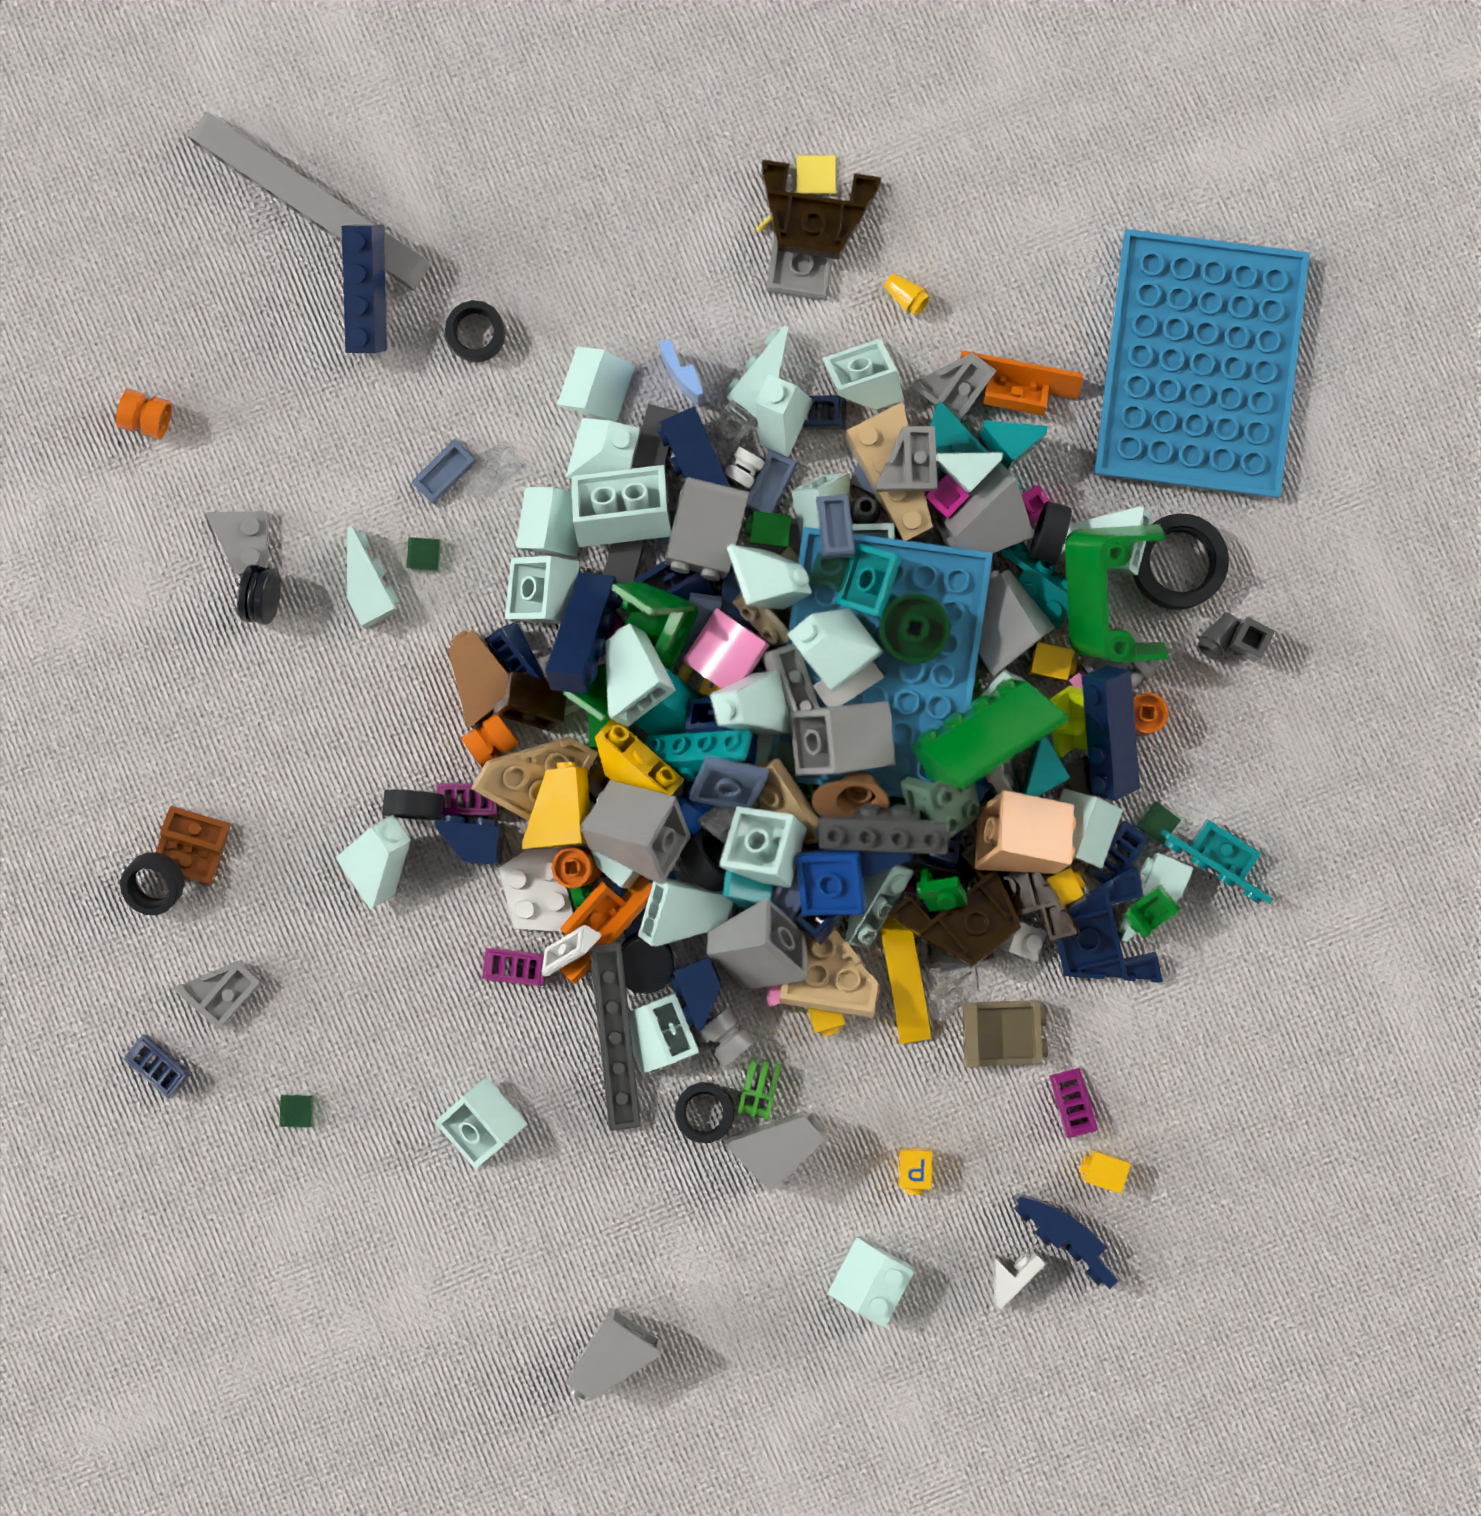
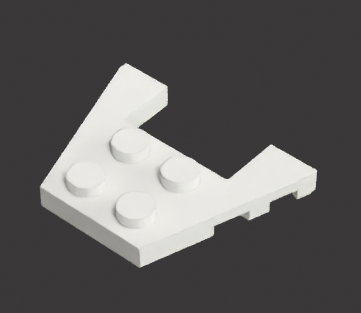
(533, 893)

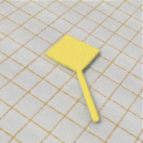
(813, 176)

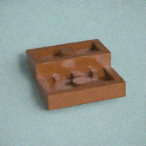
(194, 843)

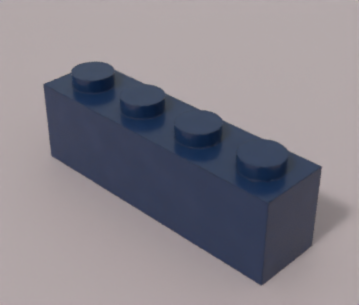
(364, 288)
(691, 448)
(583, 633)
(1110, 732)

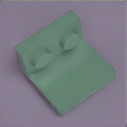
(942, 802)

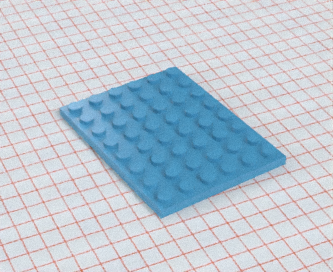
(1201, 363)
(916, 692)

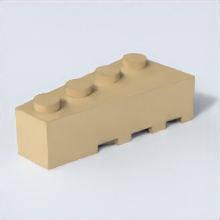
(872, 445)

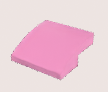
(725, 650)

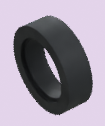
(1218, 564)

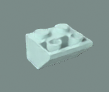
(661, 1033)

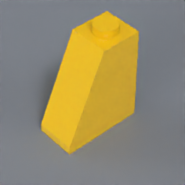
(559, 809)

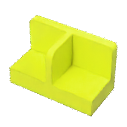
(1073, 732)

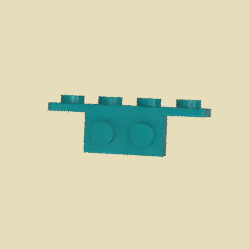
(1041, 583)
(688, 751)
(1222, 852)

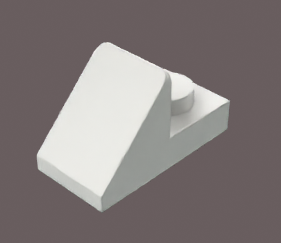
(1009, 1284)

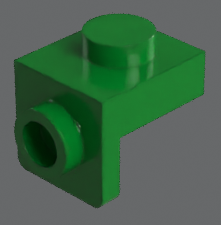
(940, 893)
(1151, 911)

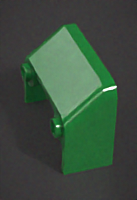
(1087, 559)
(667, 624)

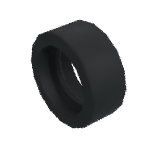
(468, 308)
(1050, 532)
(413, 804)
(702, 860)
(139, 900)
(704, 1136)

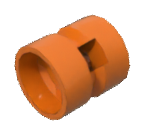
(138, 413)
(1149, 713)
(490, 740)
(575, 867)

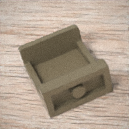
(769, 622)
(1004, 1033)

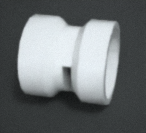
(749, 462)

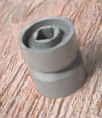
(725, 1037)

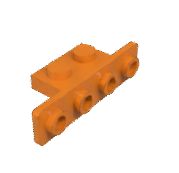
(1027, 385)
(606, 914)

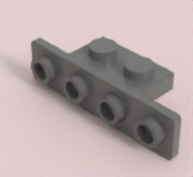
(884, 830)

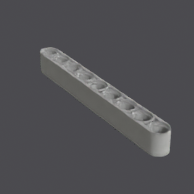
(299, 194)

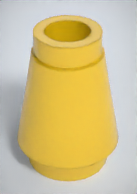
(907, 294)

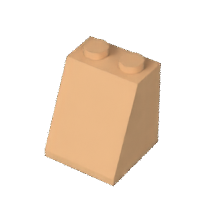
(1024, 834)

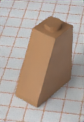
(478, 677)

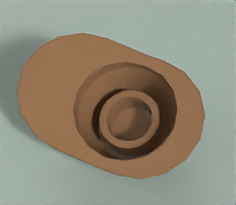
(843, 796)

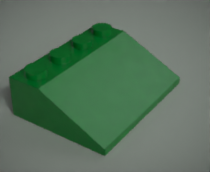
(987, 733)

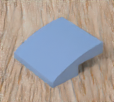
(684, 377)

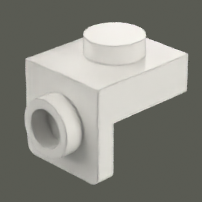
(1025, 942)

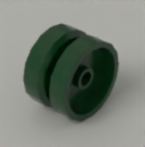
(896, 624)

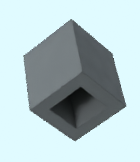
(1251, 639)

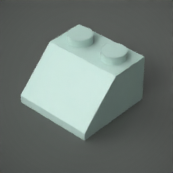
(540, 588)
(763, 846)
(481, 1122)
(871, 1282)

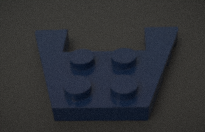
(1098, 949)

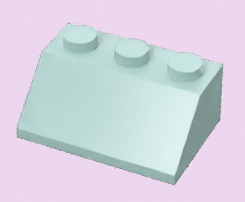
(621, 506)

